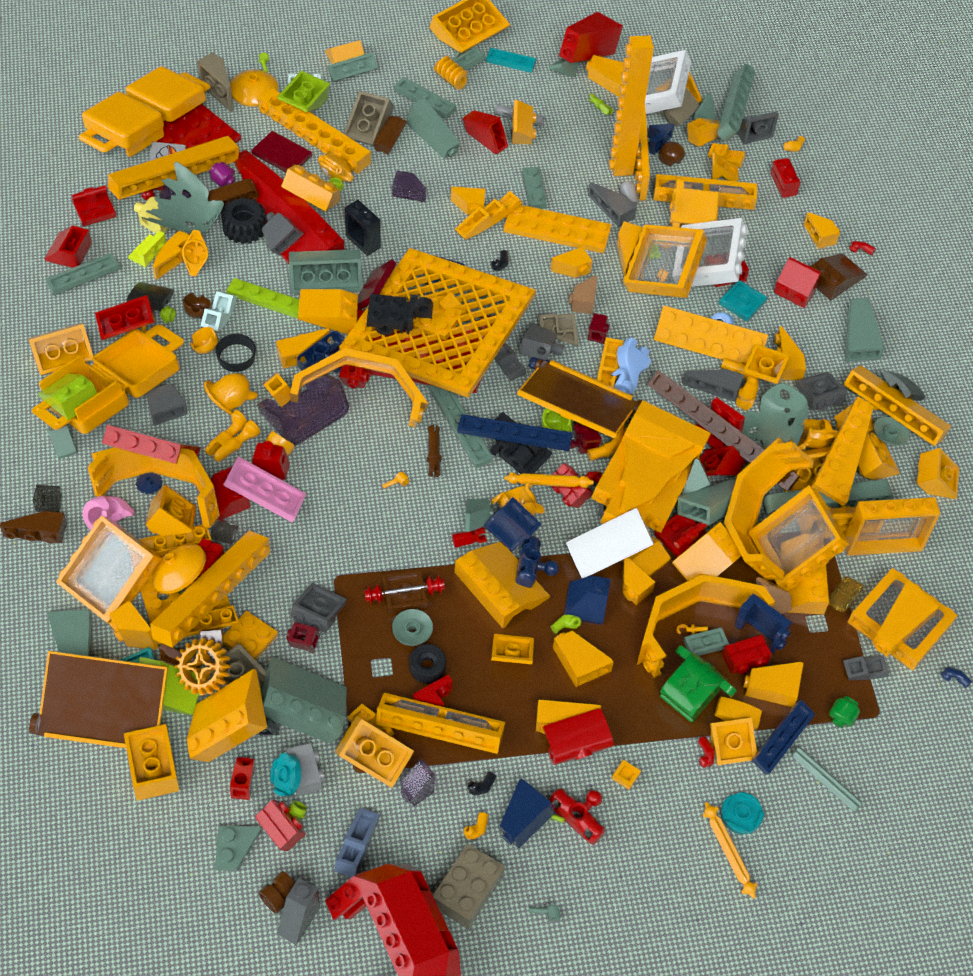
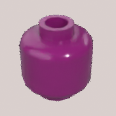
(222, 174)

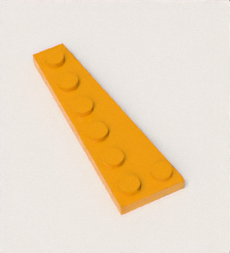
(841, 462)

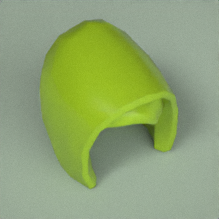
(555, 421)

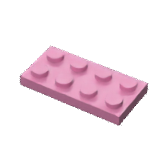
(264, 489)

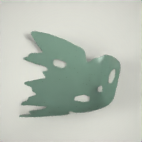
(183, 209)
(773, 419)

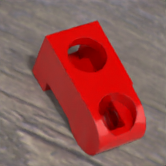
(242, 778)

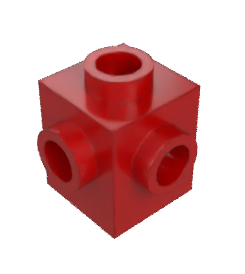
(354, 376)

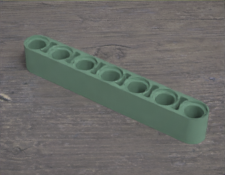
(736, 102)
(860, 491)

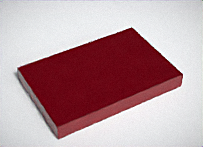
(281, 152)
(375, 283)

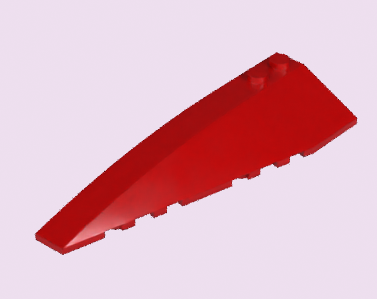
(317, 232)

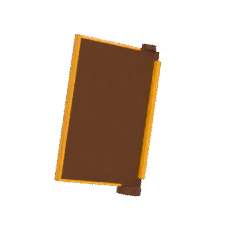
(579, 397)
(98, 699)

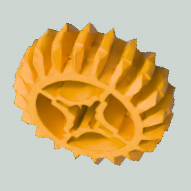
(202, 675)

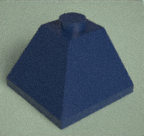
(588, 599)

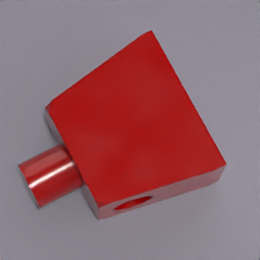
(271, 459)

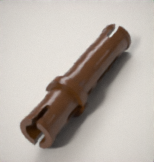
(434, 457)

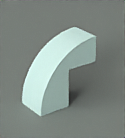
(220, 311)

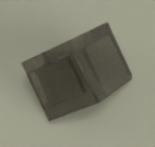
(47, 498)
(223, 531)

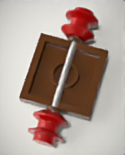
(404, 590)

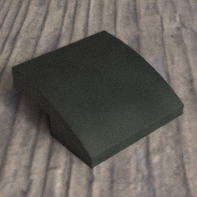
(157, 294)
(907, 386)

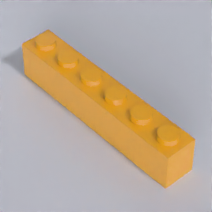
(897, 405)

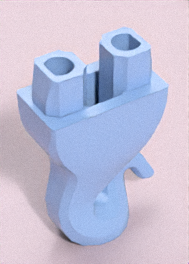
(631, 364)

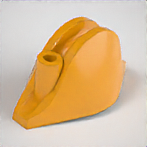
(335, 166)
(195, 252)

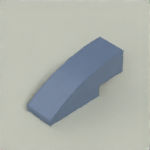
(356, 842)

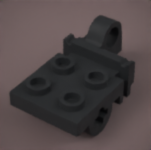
(396, 313)
(521, 457)

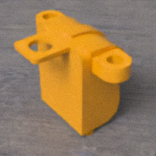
(692, 205)

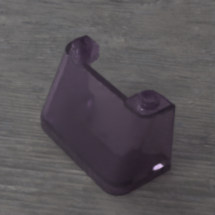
(317, 408)

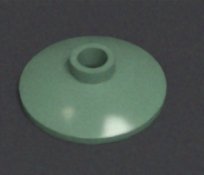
(891, 431)
(410, 620)

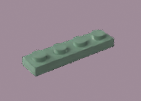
(416, 92)
(82, 274)

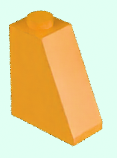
(606, 73)
(581, 658)
(775, 683)

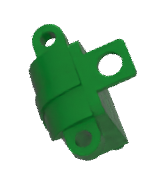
(693, 685)

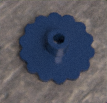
(149, 483)

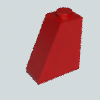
(486, 130)

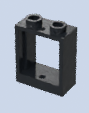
(362, 228)

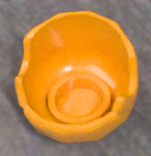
(204, 340)
(280, 441)

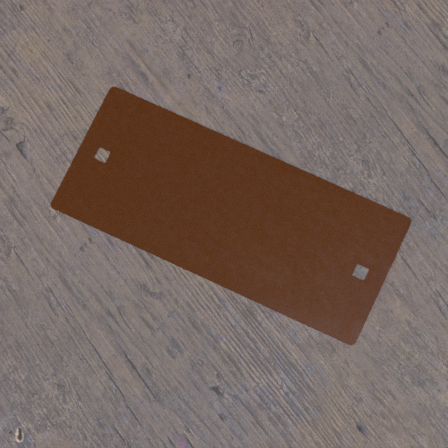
(626, 694)

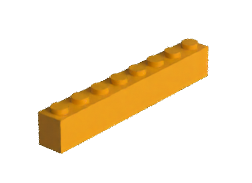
(150, 173)
(210, 589)

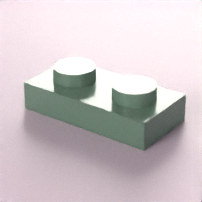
(706, 641)

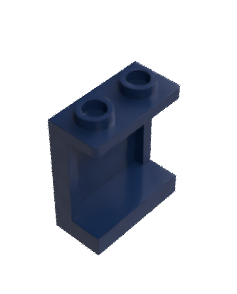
(512, 524)
(765, 620)

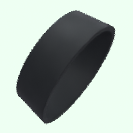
(235, 339)

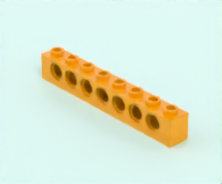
(315, 131)

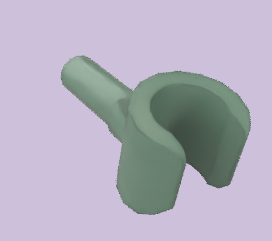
(552, 911)

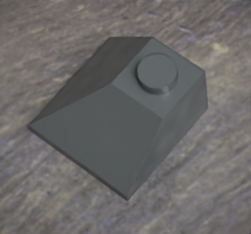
(758, 127)

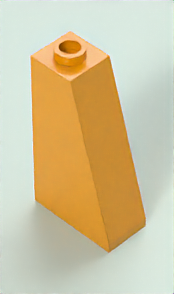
(906, 617)

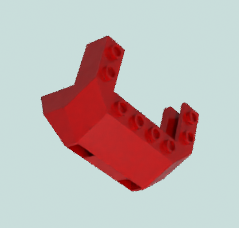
(404, 918)

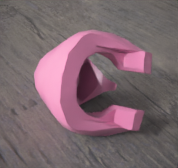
(106, 506)

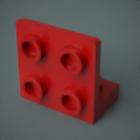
(728, 414)

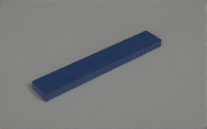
(515, 432)

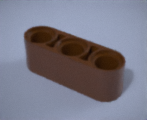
(243, 188)

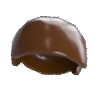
(671, 153)
(195, 306)

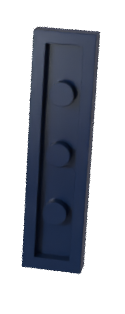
(783, 737)

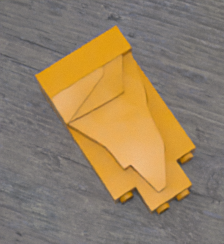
(650, 466)

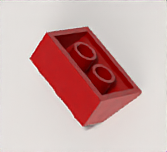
(125, 317)

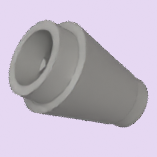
(629, 190)

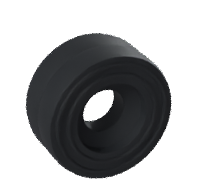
(431, 674)

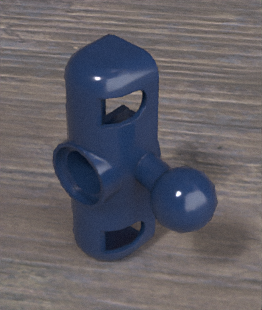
(321, 350)
(529, 563)

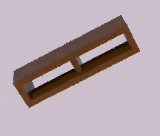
(389, 134)

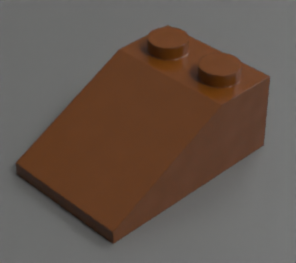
(837, 275)

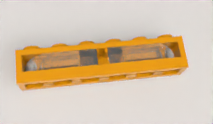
(732, 193)
(440, 723)

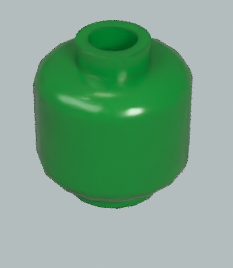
(844, 712)

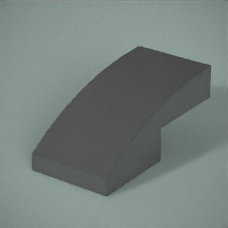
(508, 363)
(866, 669)

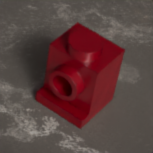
(598, 328)
(303, 631)

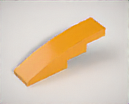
(485, 218)
(609, 361)

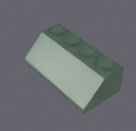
(325, 270)

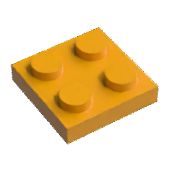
(251, 634)

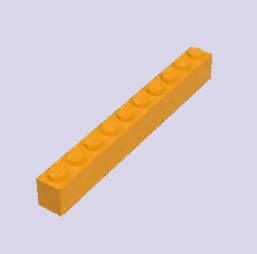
(631, 104)

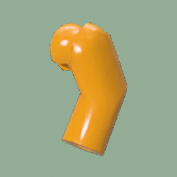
(478, 829)

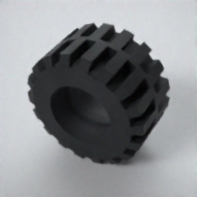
(243, 220)

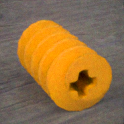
(451, 72)

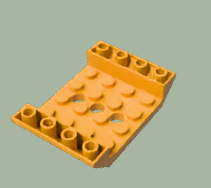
(219, 617)

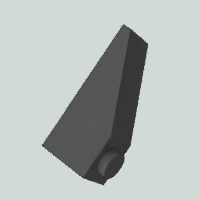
(613, 204)
(720, 382)

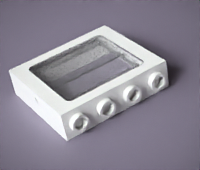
(667, 81)
(722, 251)

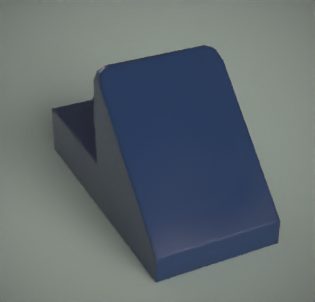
(659, 135)

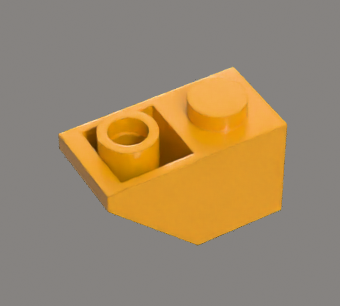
(278, 389)

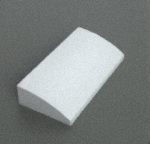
(609, 543)

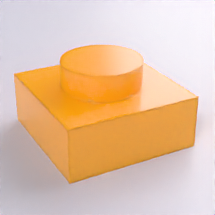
(626, 774)

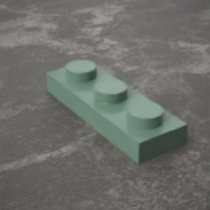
(352, 67)
(534, 187)

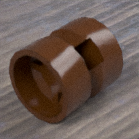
(275, 894)

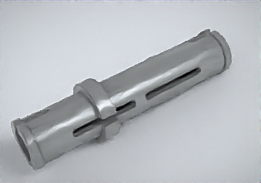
(508, 112)

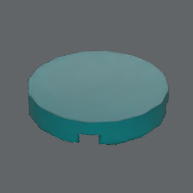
(285, 774)
(742, 813)

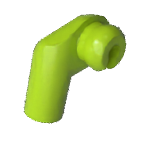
(566, 621)

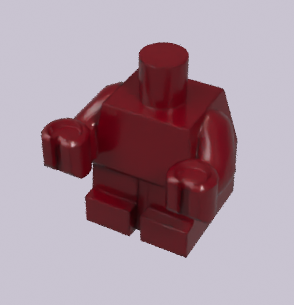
(585, 438)

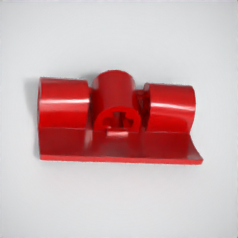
(578, 736)

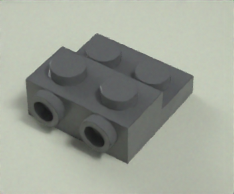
(822, 391)
(317, 607)

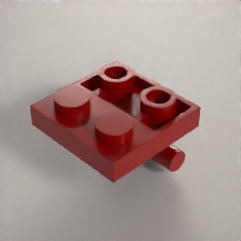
(93, 205)
(680, 534)

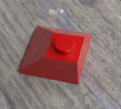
(722, 461)

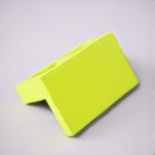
(148, 249)

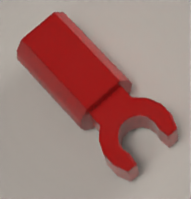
(466, 538)

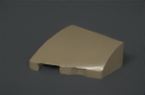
(680, 114)
(562, 325)

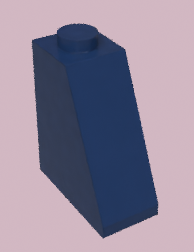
(525, 814)

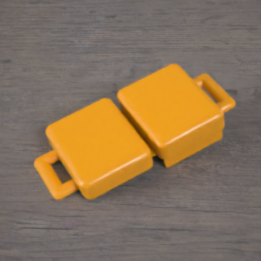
(139, 115)
(128, 365)

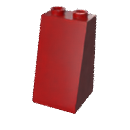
(590, 37)

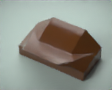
(169, 655)

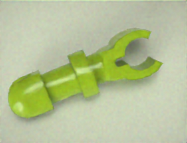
(600, 104)

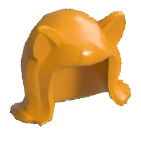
(230, 391)
(816, 434)
(523, 496)

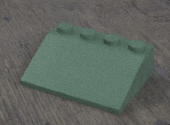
(304, 701)

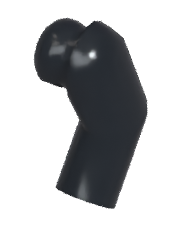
(502, 263)
(482, 787)

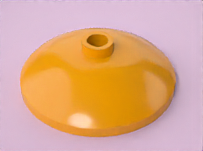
(250, 85)
(178, 568)

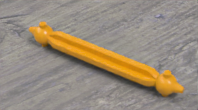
(549, 480)
(730, 850)

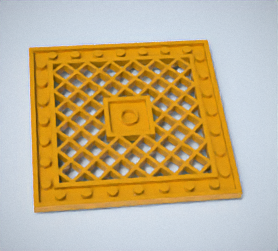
(444, 323)

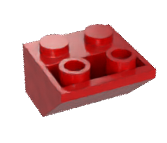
(70, 247)

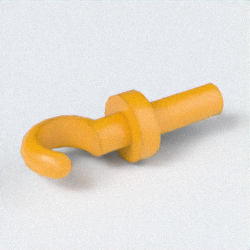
(693, 629)

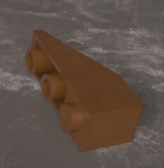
(40, 526)

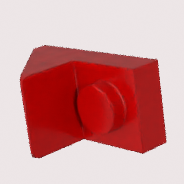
(433, 692)

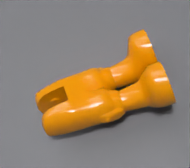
(225, 443)

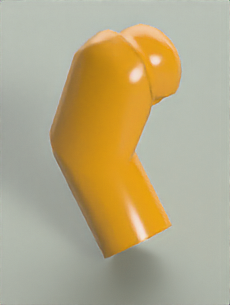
(794, 146)

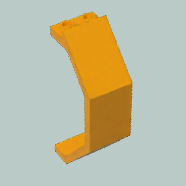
(367, 361)
(119, 464)
(748, 496)
(700, 589)

